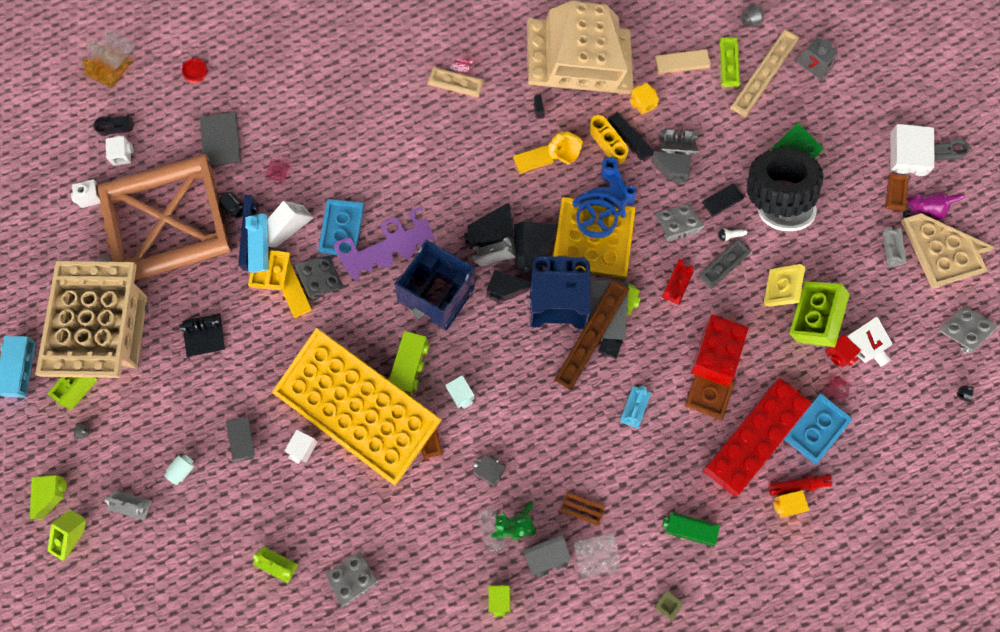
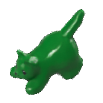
(515, 527)

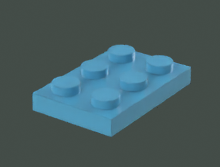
(340, 221)
(818, 429)

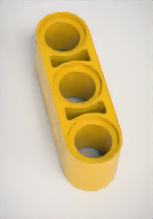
(608, 132)

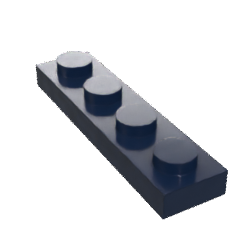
(249, 209)

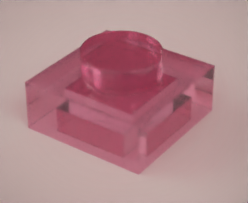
(461, 66)

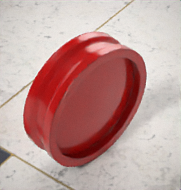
(194, 70)

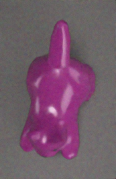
(934, 204)

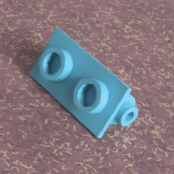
(635, 406)

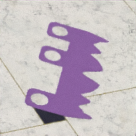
(382, 253)

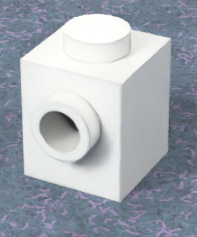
(118, 150)
(85, 193)
(300, 447)

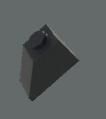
(505, 286)

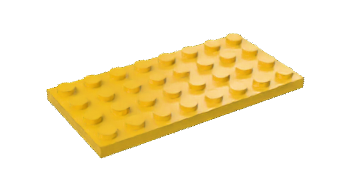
(357, 406)

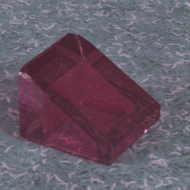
(837, 388)

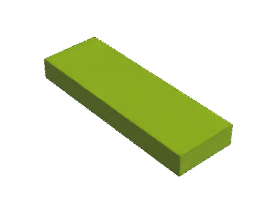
(729, 62)

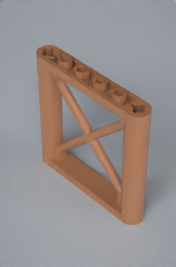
(119, 189)

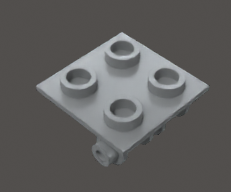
(679, 221)
(968, 329)
(351, 579)

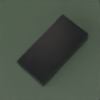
(722, 200)

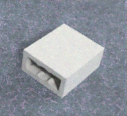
(912, 149)

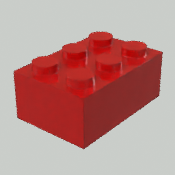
(719, 350)

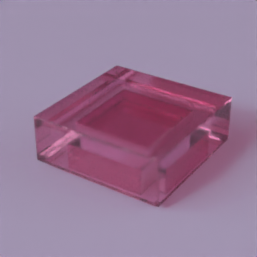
(277, 171)

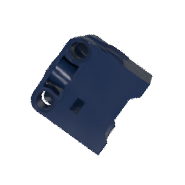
(424, 268)
(560, 291)

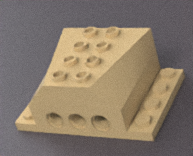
(580, 49)
(92, 320)

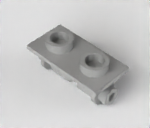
(894, 247)
(128, 504)

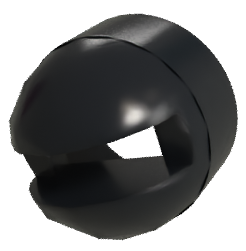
(965, 393)

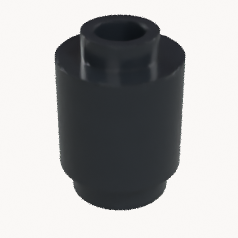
(232, 204)

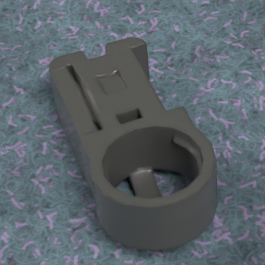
(946, 151)

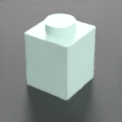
(460, 392)

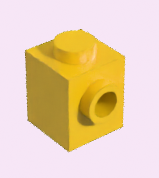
(644, 98)

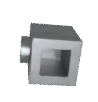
(489, 469)

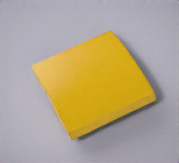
(276, 275)

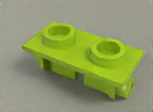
(275, 564)

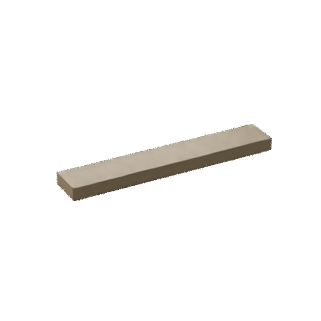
(764, 73)

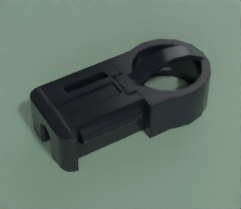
(116, 125)

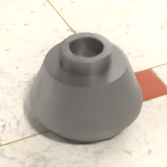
(752, 16)

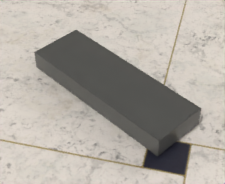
(724, 263)

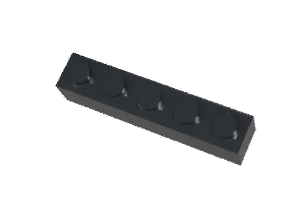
(630, 137)

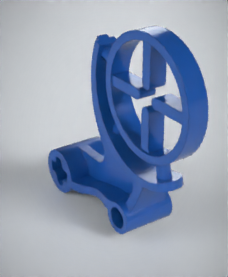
(617, 194)

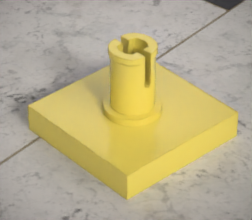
(784, 285)

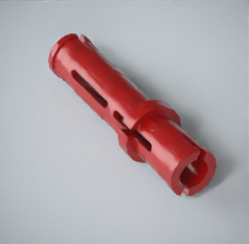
(808, 483)

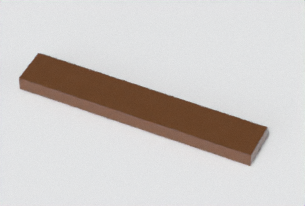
(592, 334)

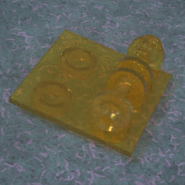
(102, 73)

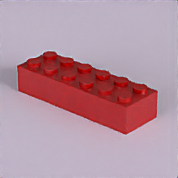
(757, 437)

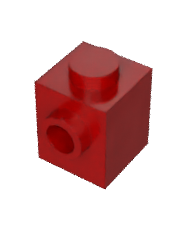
(844, 352)

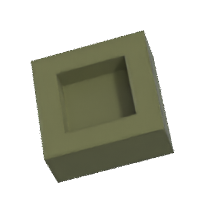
(668, 605)

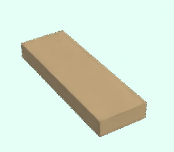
(682, 61)
(455, 82)

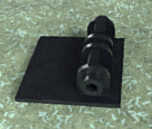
(203, 335)

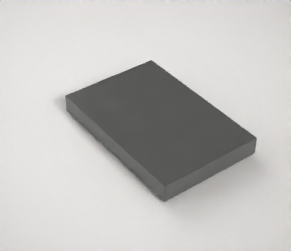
(220, 138)
(617, 327)

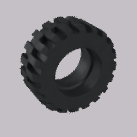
(787, 166)

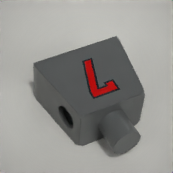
(818, 58)

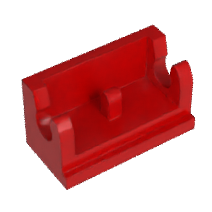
(678, 282)

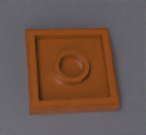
(709, 397)

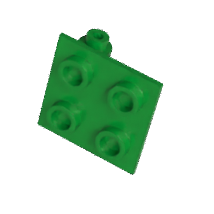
(799, 139)

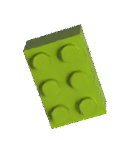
(819, 313)

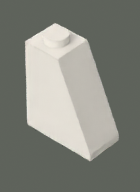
(286, 221)

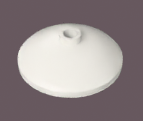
(789, 223)

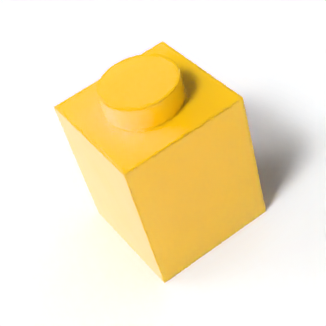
(791, 504)

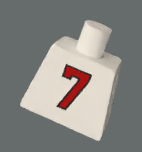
(872, 342)

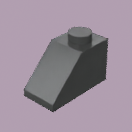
(673, 166)

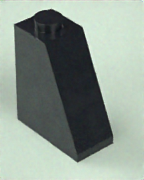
(490, 228)
(530, 242)

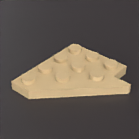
(944, 251)

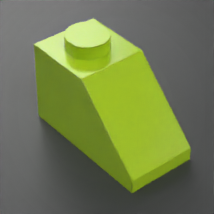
(45, 495)
(65, 534)

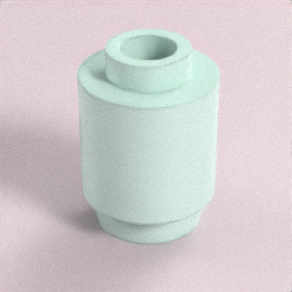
(179, 469)

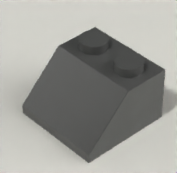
(547, 556)

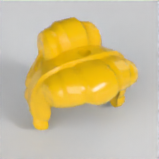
(565, 147)

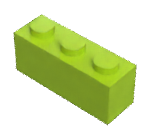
(409, 362)

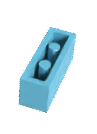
(16, 365)

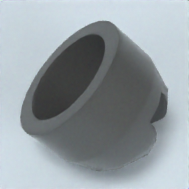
(80, 431)

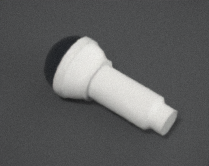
(725, 234)

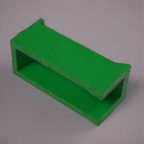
(690, 529)

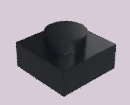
(610, 347)

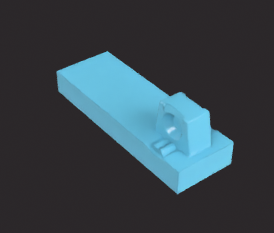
(257, 243)

